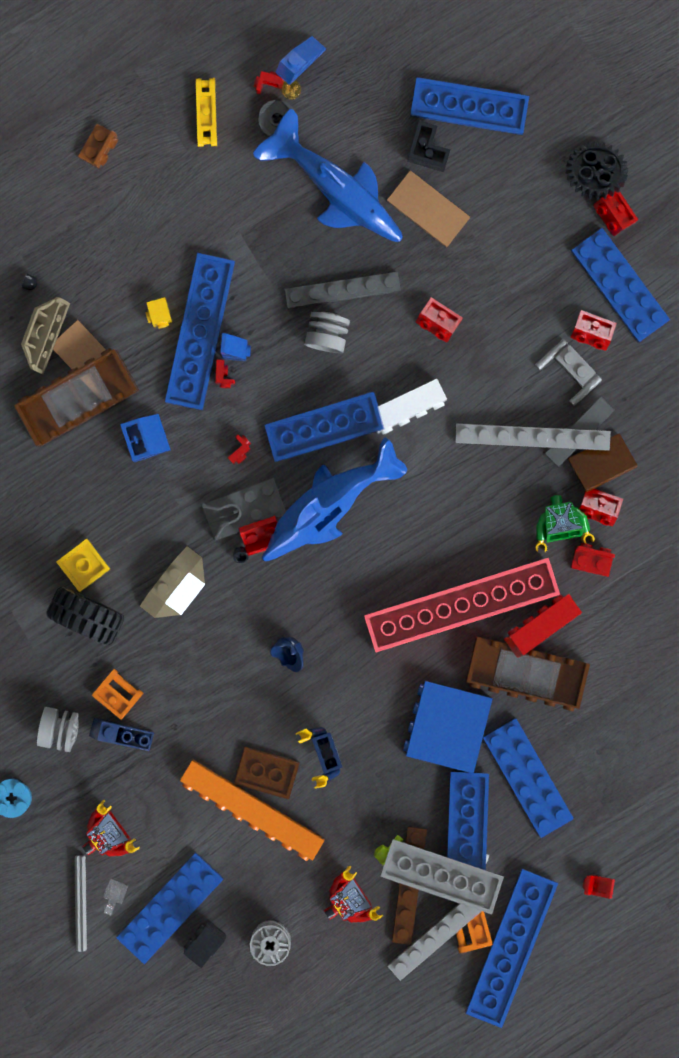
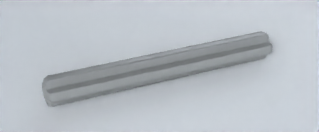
(80, 903)

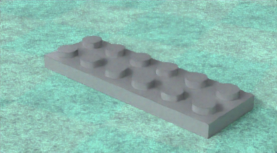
(442, 876)

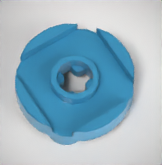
(23, 800)

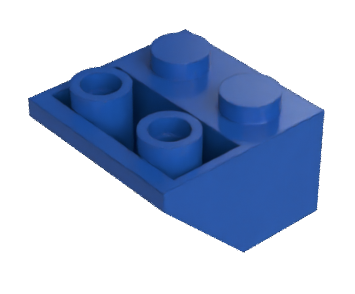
(145, 437)

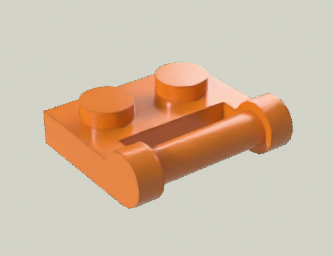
(113, 699)
(478, 932)

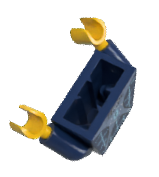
(326, 753)

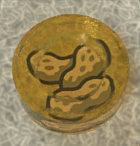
(291, 91)

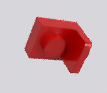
(221, 371)

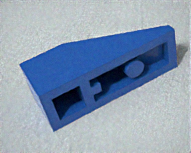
(299, 59)
(234, 348)

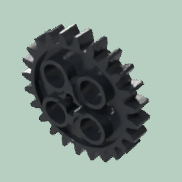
(596, 170)

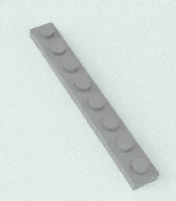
(533, 436)

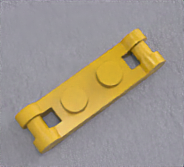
(206, 112)

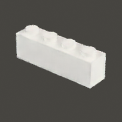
(411, 404)

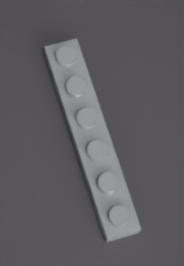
(432, 940)

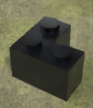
(423, 150)
(205, 944)

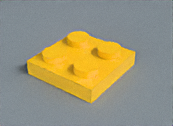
(83, 565)

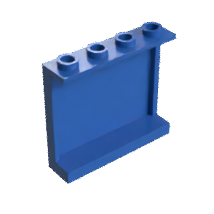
(447, 726)

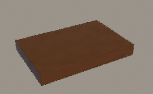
(602, 466)
(266, 772)

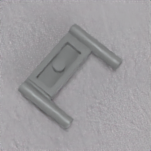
(575, 366)

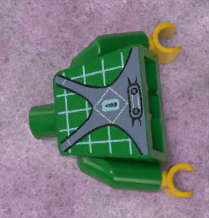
(561, 522)

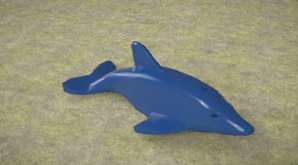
(351, 199)
(319, 509)

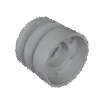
(327, 332)
(57, 729)
(272, 932)

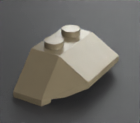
(43, 332)
(176, 586)

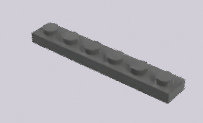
(342, 290)

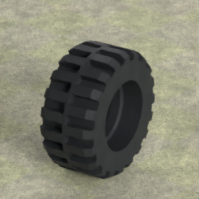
(85, 616)

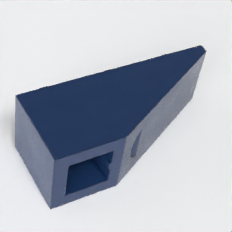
(121, 734)

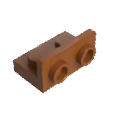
(98, 146)

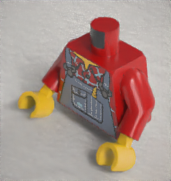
(107, 834)
(349, 900)

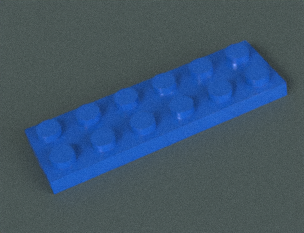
(469, 106)
(620, 285)
(324, 427)
(528, 778)
(468, 818)
(170, 908)

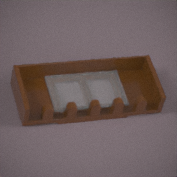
(76, 397)
(531, 675)

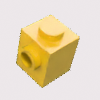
(158, 313)

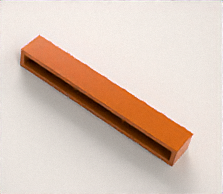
(253, 810)

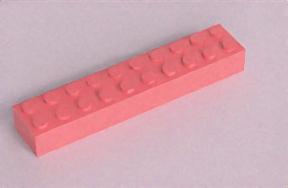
(461, 605)

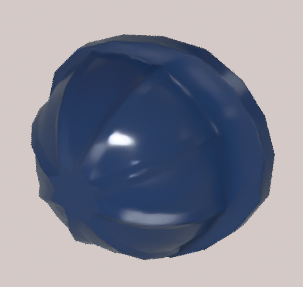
(289, 653)

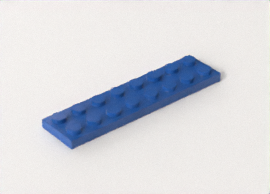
(200, 331)
(511, 948)

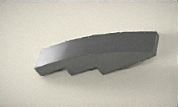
(588, 421)

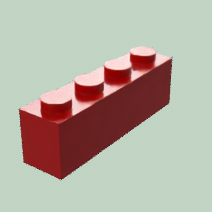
(543, 625)

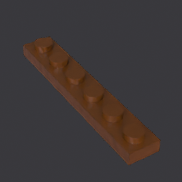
(408, 895)

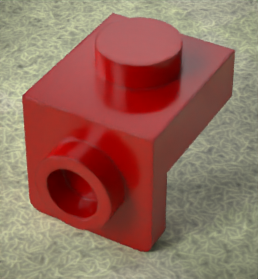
(270, 79)
(240, 454)
(598, 886)

